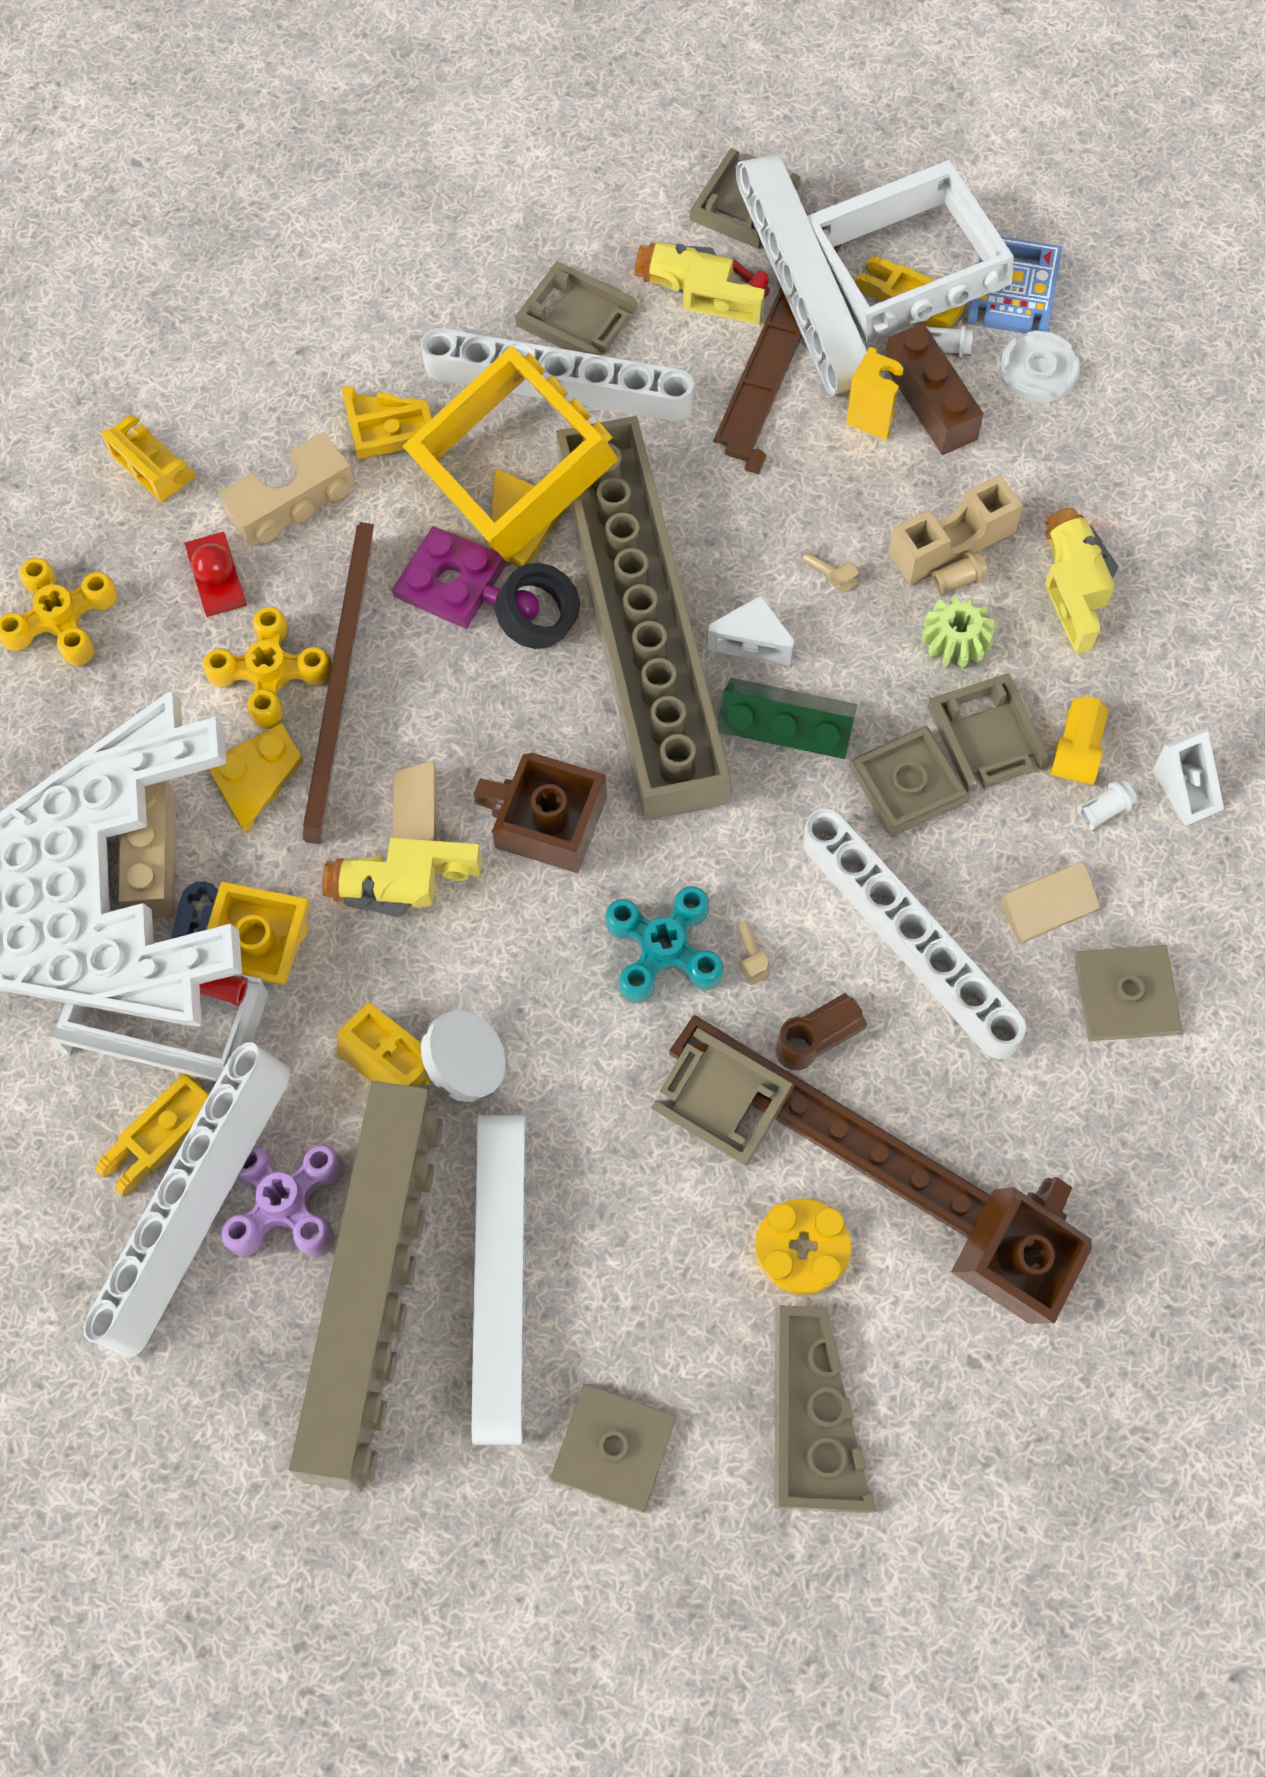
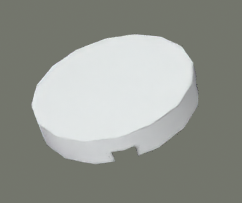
(1038, 379)
(463, 1055)

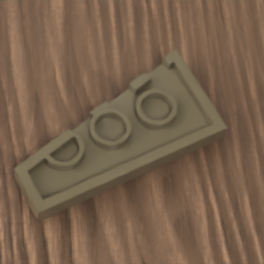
(814, 1430)

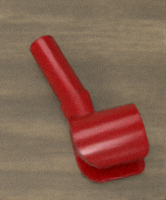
(759, 279)

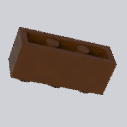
(934, 389)

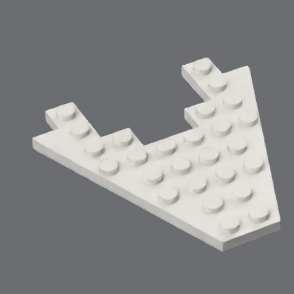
(55, 882)

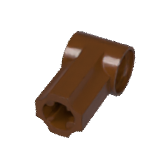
(820, 1030)

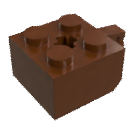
(523, 805)
(1029, 1226)

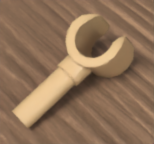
(835, 576)
(757, 963)

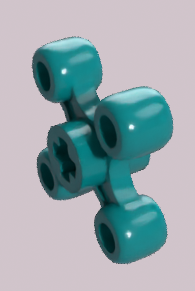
(653, 957)

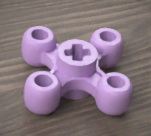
(293, 1211)

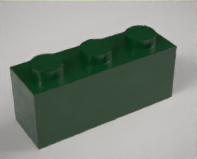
(786, 718)

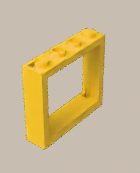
(554, 491)

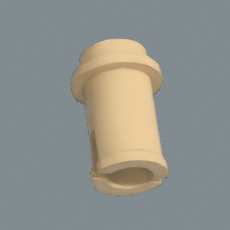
(960, 573)

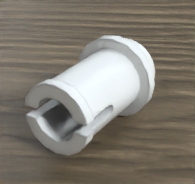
(953, 340)
(1107, 804)

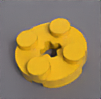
(782, 1264)

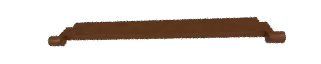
(760, 384)

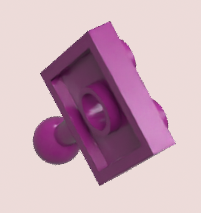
(461, 598)

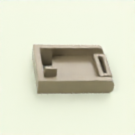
(724, 196)
(585, 317)
(991, 742)
(717, 1091)

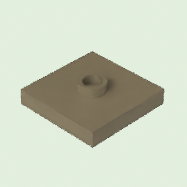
(908, 781)
(1128, 993)
(613, 1448)

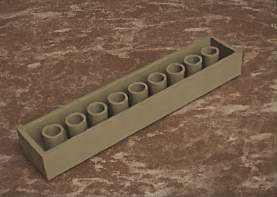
(647, 632)

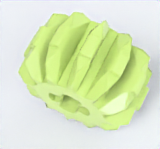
(970, 643)

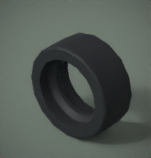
(551, 581)

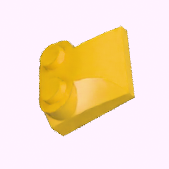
(268, 927)

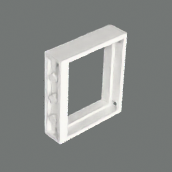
(897, 202)

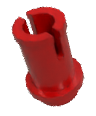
(227, 989)

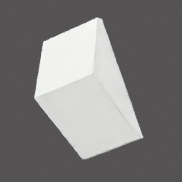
(752, 633)
(1190, 777)

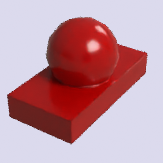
(215, 574)

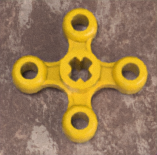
(57, 611)
(267, 667)

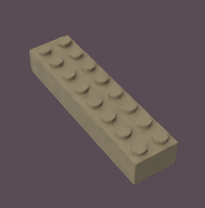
(366, 1289)

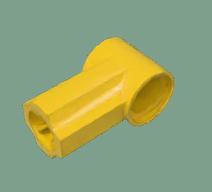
(1079, 749)

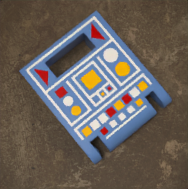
(1029, 293)

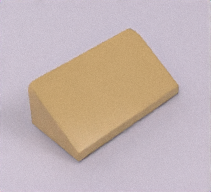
(415, 802)
(1050, 902)

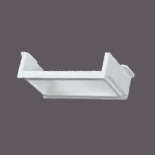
(71, 1033)

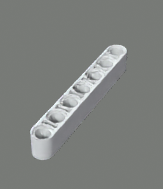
(802, 270)
(660, 393)
(919, 952)
(186, 1201)
(499, 1281)

